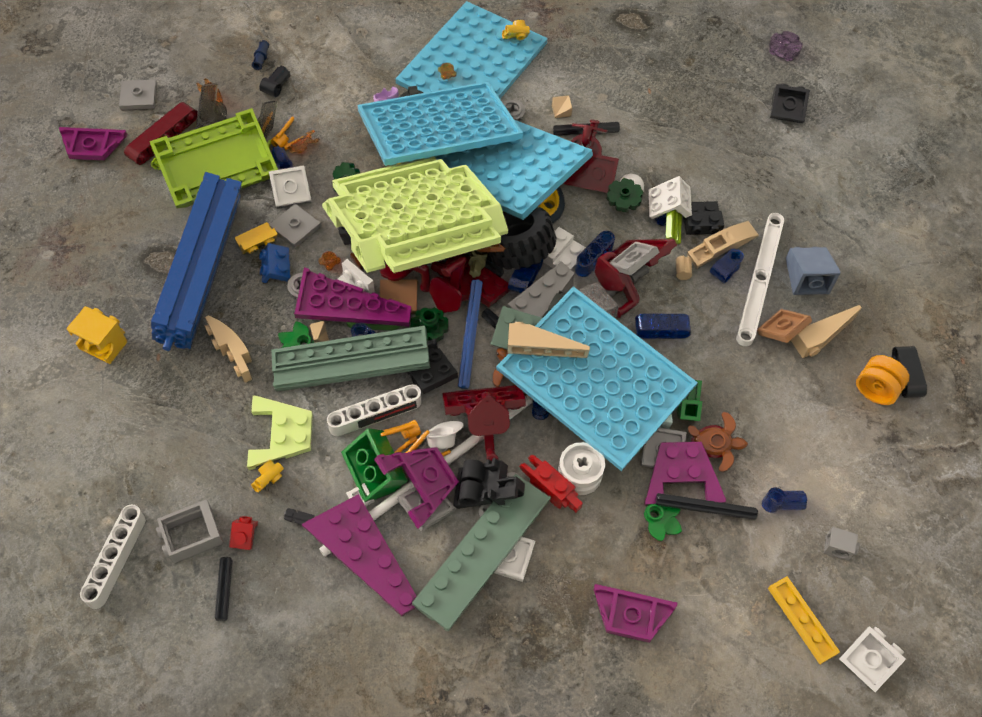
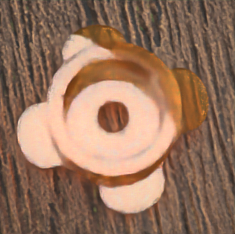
(447, 71)
(329, 256)

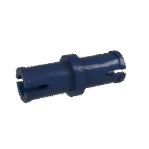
(260, 55)

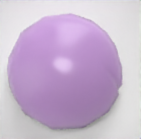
(385, 95)

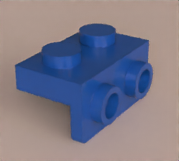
(275, 263)

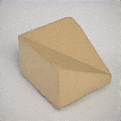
(561, 106)
(319, 332)

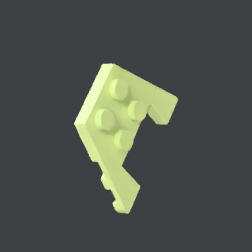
(289, 432)

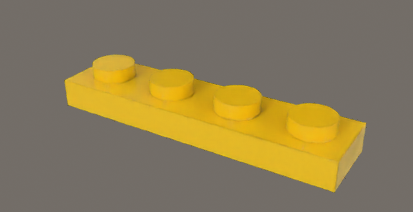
(803, 620)

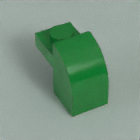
(691, 406)

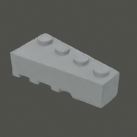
(539, 295)

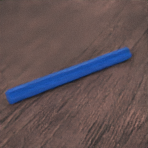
(470, 334)

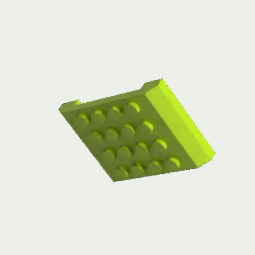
(226, 148)

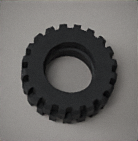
(526, 240)

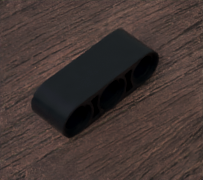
(910, 360)

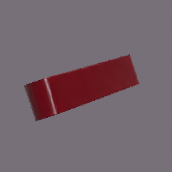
(169, 125)

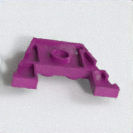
(683, 464)
(428, 474)

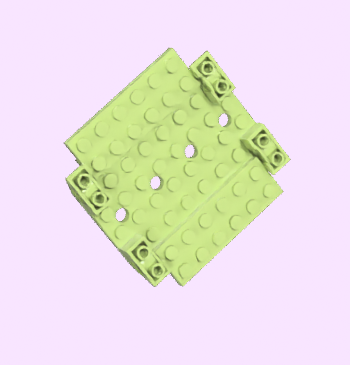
(415, 214)

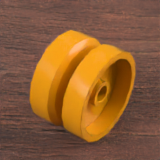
(882, 380)

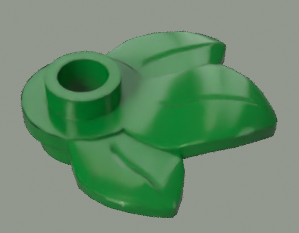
(297, 337)
(664, 523)

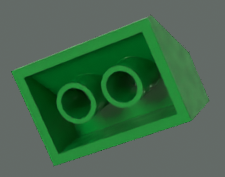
(360, 460)

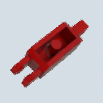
(552, 484)

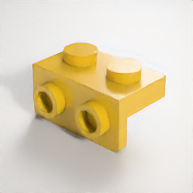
(256, 237)

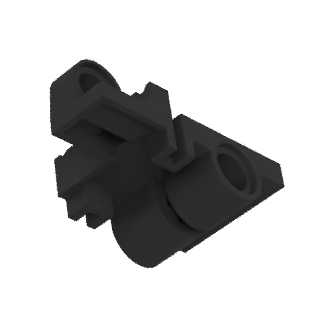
(438, 374)
(485, 483)

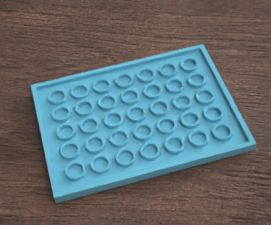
(476, 50)
(438, 123)
(523, 170)
(613, 395)

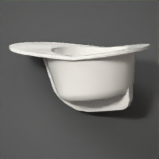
(444, 435)

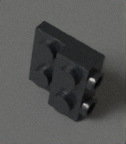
(789, 103)
(704, 219)

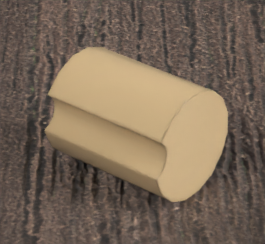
(683, 267)

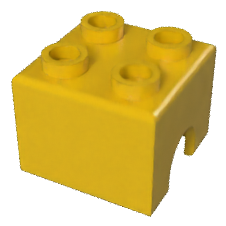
(98, 334)

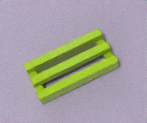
(673, 226)

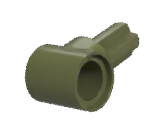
(477, 262)

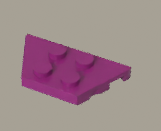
(91, 143)
(632, 613)

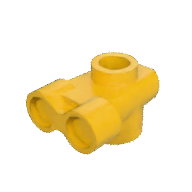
(516, 30)
(269, 472)

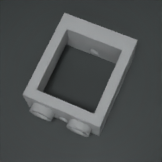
(183, 516)

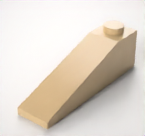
(820, 333)
(536, 341)

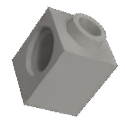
(841, 544)

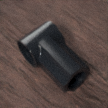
(273, 84)

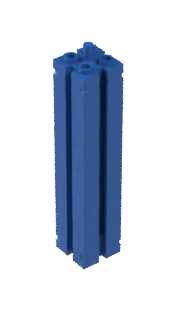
(196, 262)

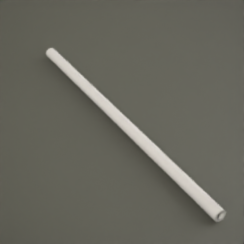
(457, 452)

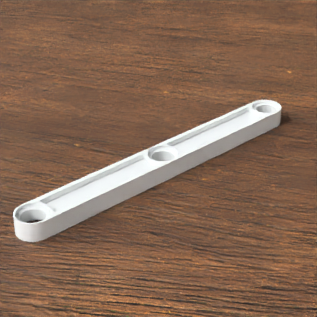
(758, 288)

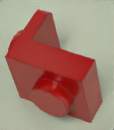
(242, 533)

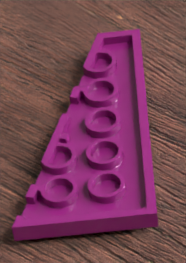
(340, 301)
(360, 546)

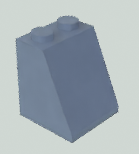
(811, 270)

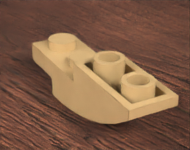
(722, 242)
(229, 345)

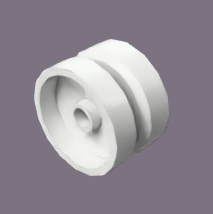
(582, 467)

